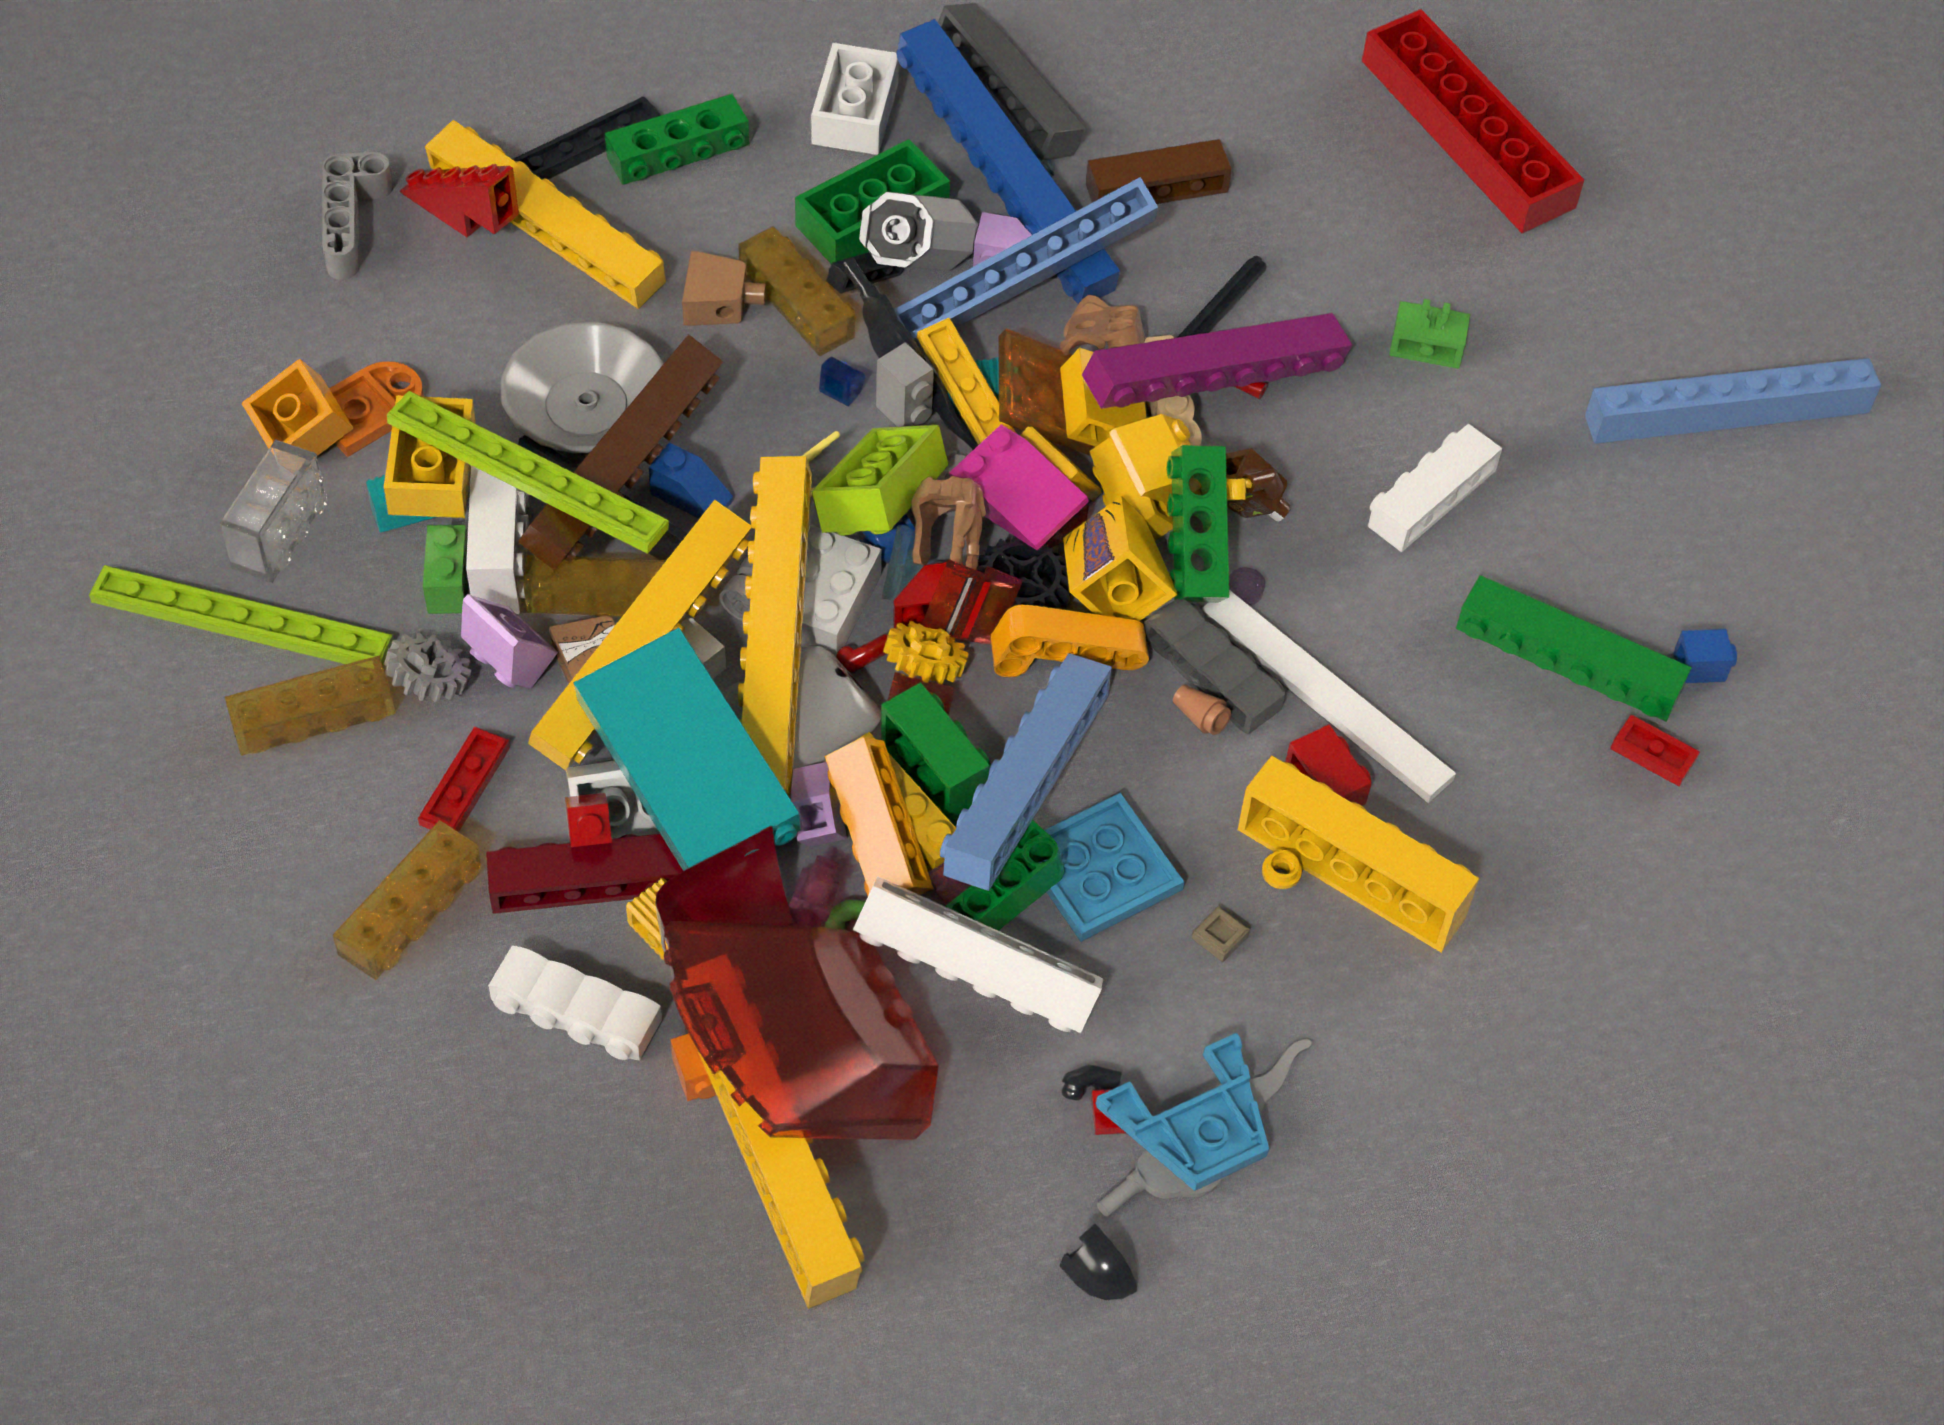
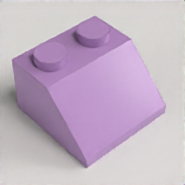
(504, 642)

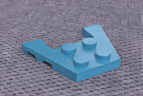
(1205, 1134)

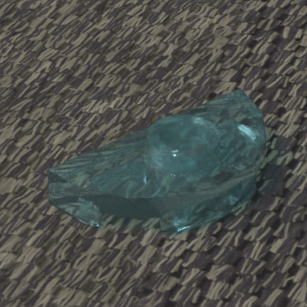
(901, 565)

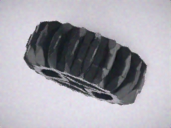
(1031, 566)

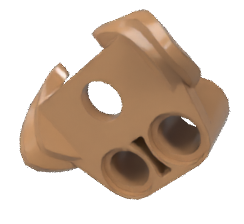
(1113, 324)

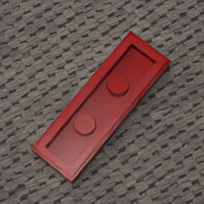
(465, 780)

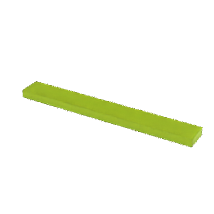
(528, 472)
(238, 617)

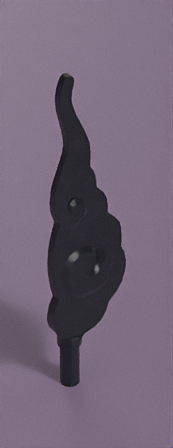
(888, 333)

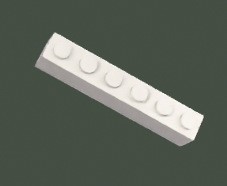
(978, 955)

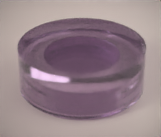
(1247, 585)

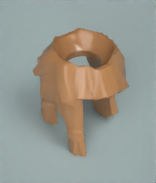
(944, 496)

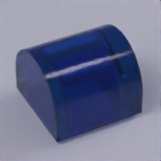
(840, 381)

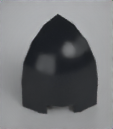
(1099, 1267)

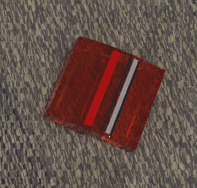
(970, 601)

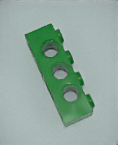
(677, 139)
(1208, 467)

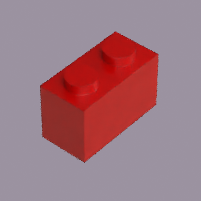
(1328, 760)

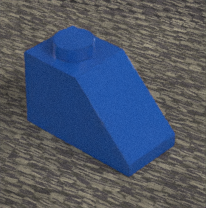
(686, 481)

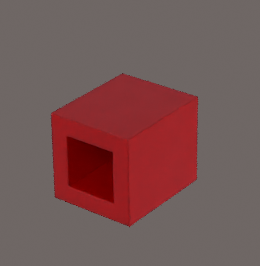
(588, 820)

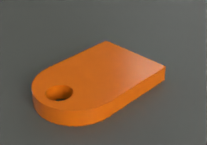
(367, 400)

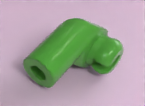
(844, 912)

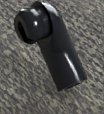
(1087, 1076)

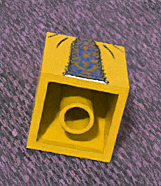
(1117, 564)

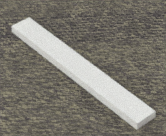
(1330, 697)

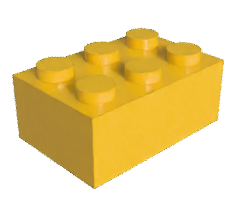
(424, 478)

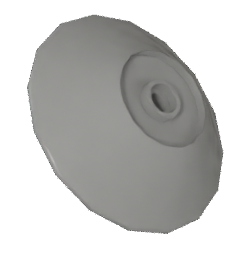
(575, 383)

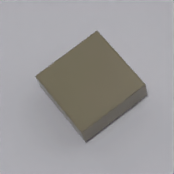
(1220, 934)

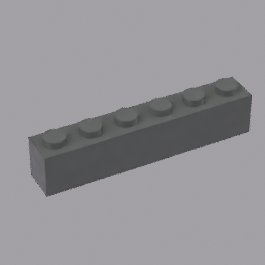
(1012, 82)

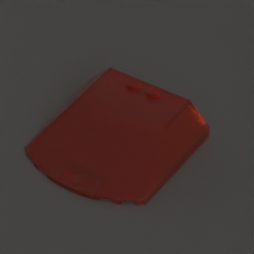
(803, 1027)

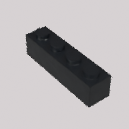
(873, 271)

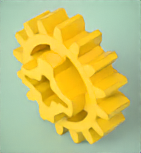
(925, 652)

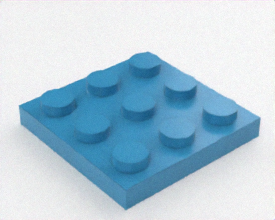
(1108, 868)

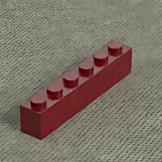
(580, 875)

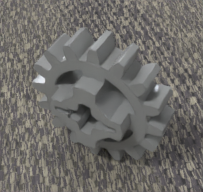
(427, 667)

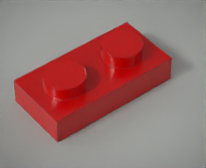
(1655, 750)

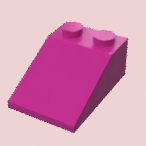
(1021, 487)

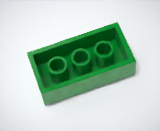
(833, 210)

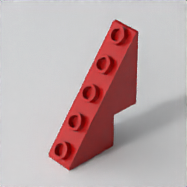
(466, 196)

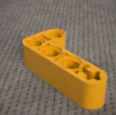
(1052, 633)

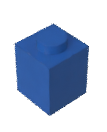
(1707, 654)

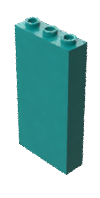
(685, 751)

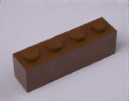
(1167, 172)

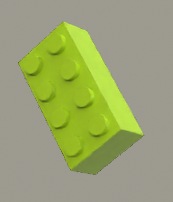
(879, 479)

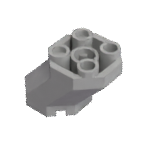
(918, 231)

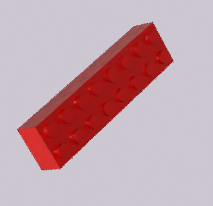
(1472, 121)

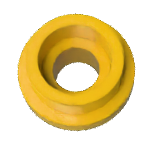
(1282, 860)

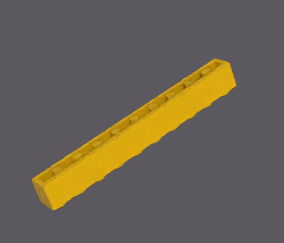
(775, 610)

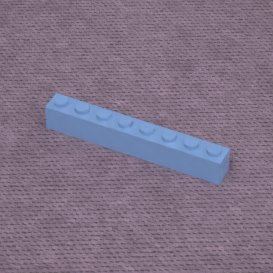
(1032, 259)
(1732, 400)
(1026, 772)

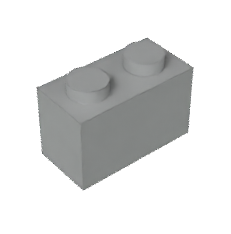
(904, 387)

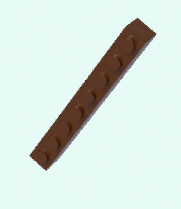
(627, 445)

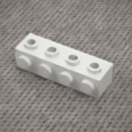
(1434, 487)

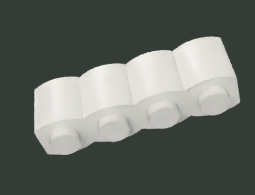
(575, 1002)

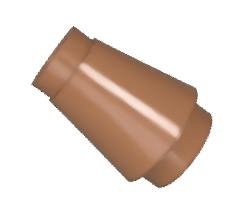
(1204, 710)

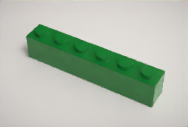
(1573, 648)

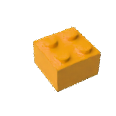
(298, 410)

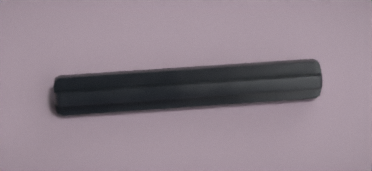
(1226, 297)

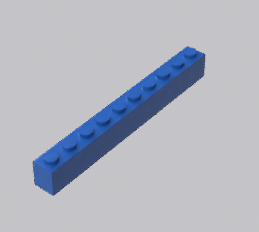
(997, 148)

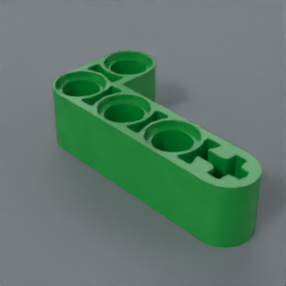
(1021, 868)

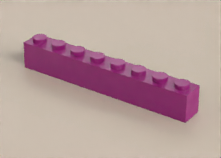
(1216, 360)

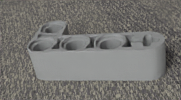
(344, 183)

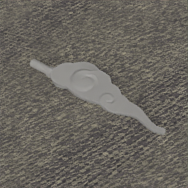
(1164, 1184)

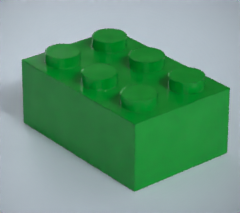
(933, 749)

